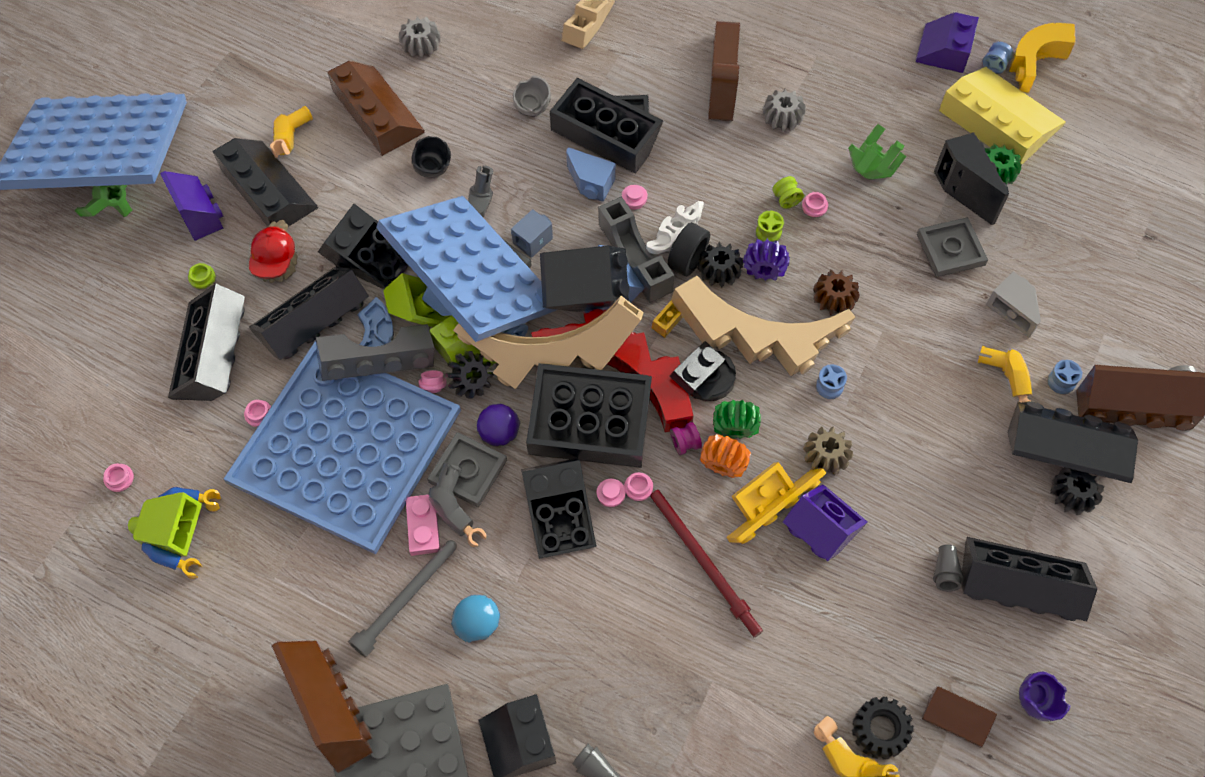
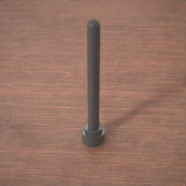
(364, 641)

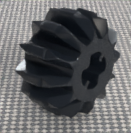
(720, 264)
(466, 364)
(1077, 490)

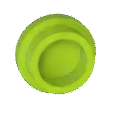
(201, 276)

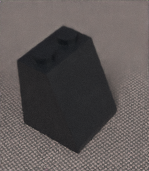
(584, 278)

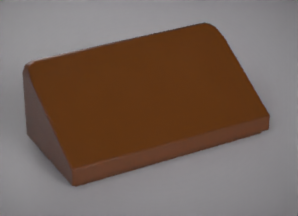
(959, 716)

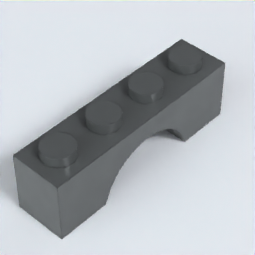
(622, 231)
(342, 358)

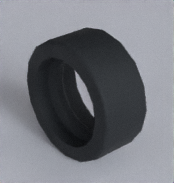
(687, 249)

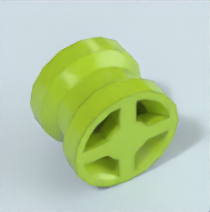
(788, 192)
(775, 224)

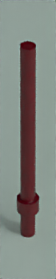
(739, 608)

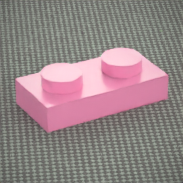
(422, 526)

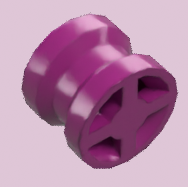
(686, 438)

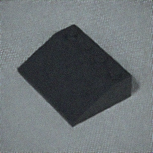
(589, 415)

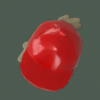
(273, 253)

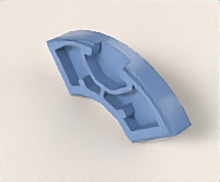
(376, 323)

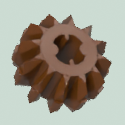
(836, 292)

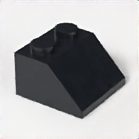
(517, 738)

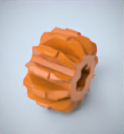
(725, 456)

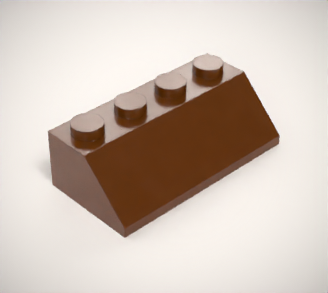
(374, 106)
(1143, 396)
(323, 702)

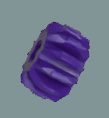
(766, 259)

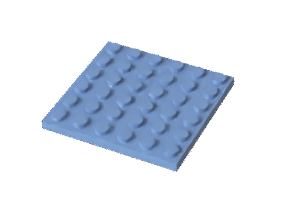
(92, 141)
(344, 450)

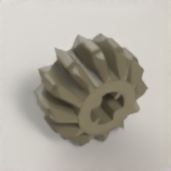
(839, 448)

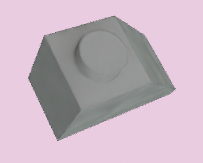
(1017, 303)

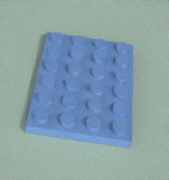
(466, 266)

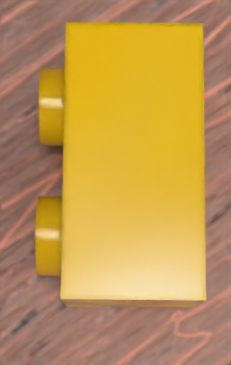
(666, 319)

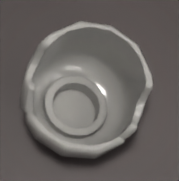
(532, 96)

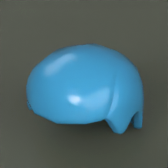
(475, 618)

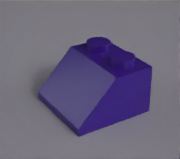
(948, 42)
(193, 203)
(824, 522)

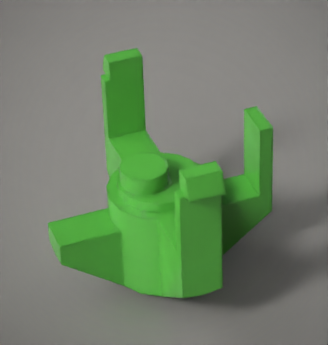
(873, 163)
(105, 197)

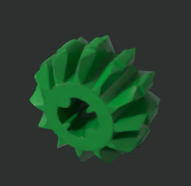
(1006, 162)
(736, 419)

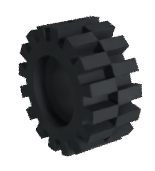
(895, 714)

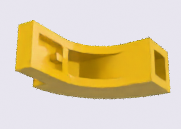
(1041, 42)

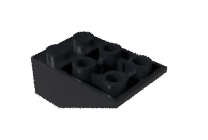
(971, 177)
(363, 249)
(558, 508)

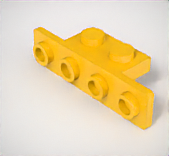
(768, 495)

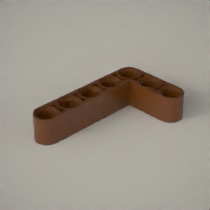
(724, 71)

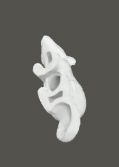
(672, 227)

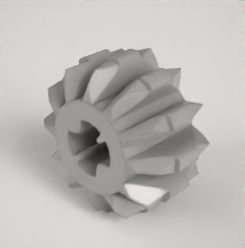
(419, 37)
(784, 110)

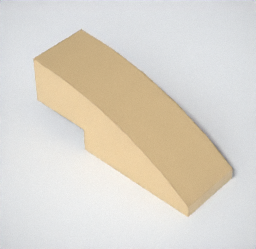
(586, 21)

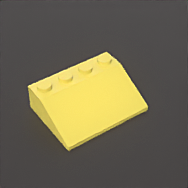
(999, 113)

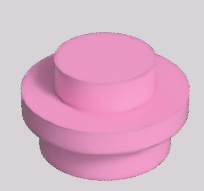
(634, 196)
(815, 204)
(432, 381)
(256, 411)
(118, 477)
(638, 486)
(611, 492)

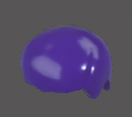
(498, 425)
(1043, 697)

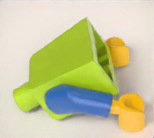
(169, 524)

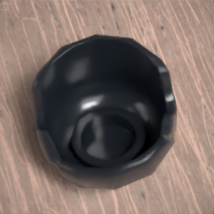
(431, 157)

